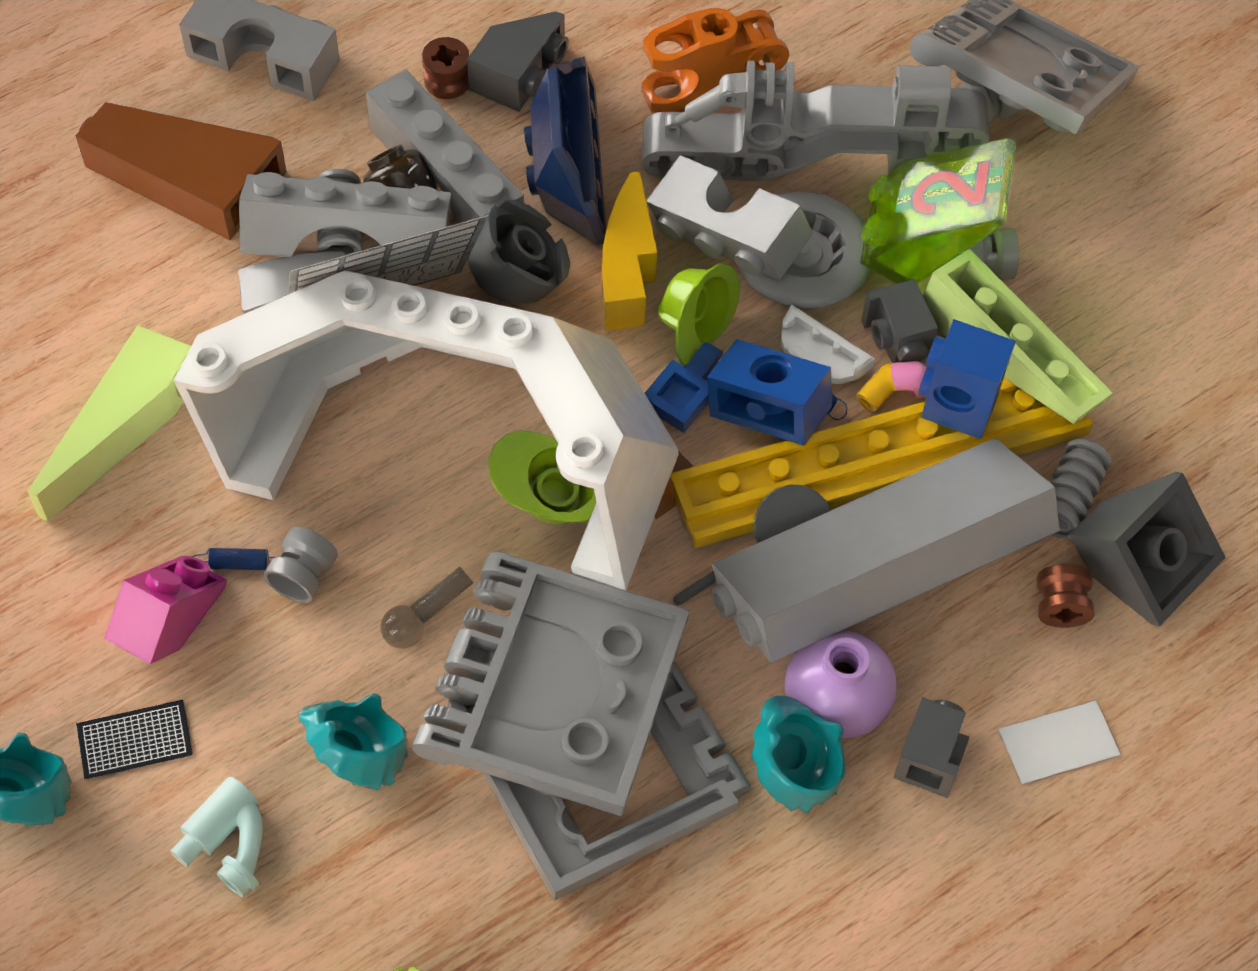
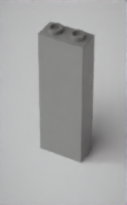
(884, 549)

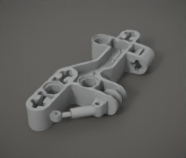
(793, 129)

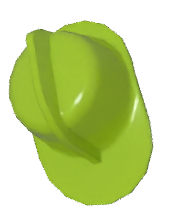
(699, 307)
(528, 477)

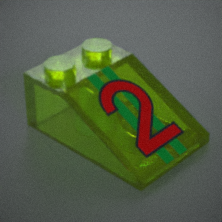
(936, 209)

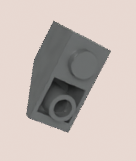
(515, 58)

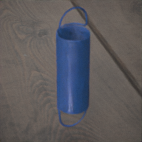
(237, 558)

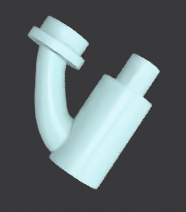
(213, 822)

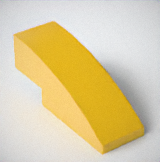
(627, 258)

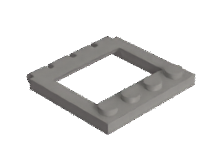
(687, 743)

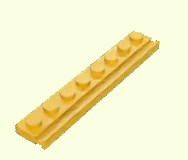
(853, 460)

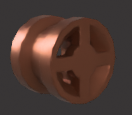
(445, 80)
(1065, 595)

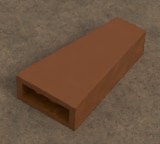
(178, 161)

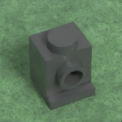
(900, 321)
(933, 747)

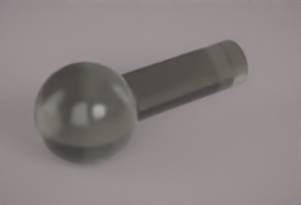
(404, 624)

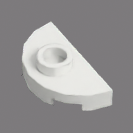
(815, 342)

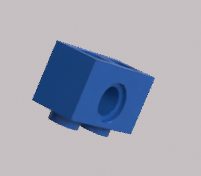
(964, 377)
(770, 391)

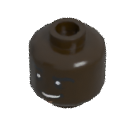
(400, 169)

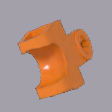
(711, 46)

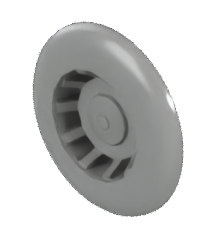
(818, 274)

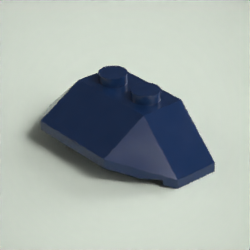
(567, 149)

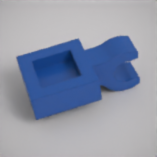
(682, 391)

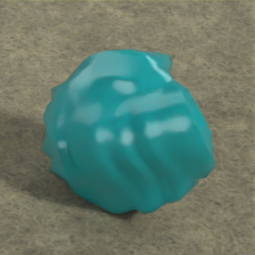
(356, 740)
(797, 754)
(32, 783)

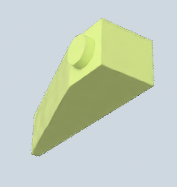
(1039, 361)
(119, 416)

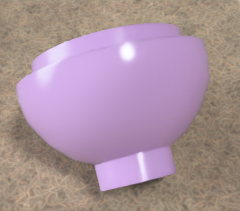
(854, 700)

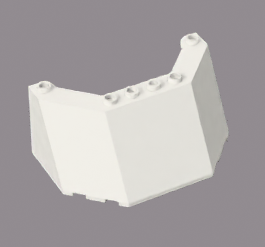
(267, 371)

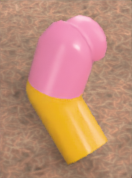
(890, 378)

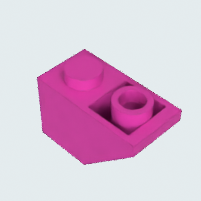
(163, 607)

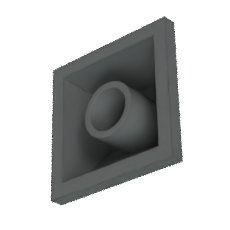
(1149, 546)

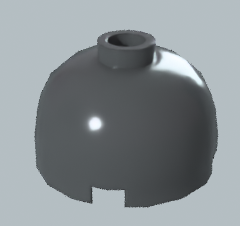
(517, 256)

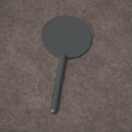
(775, 514)

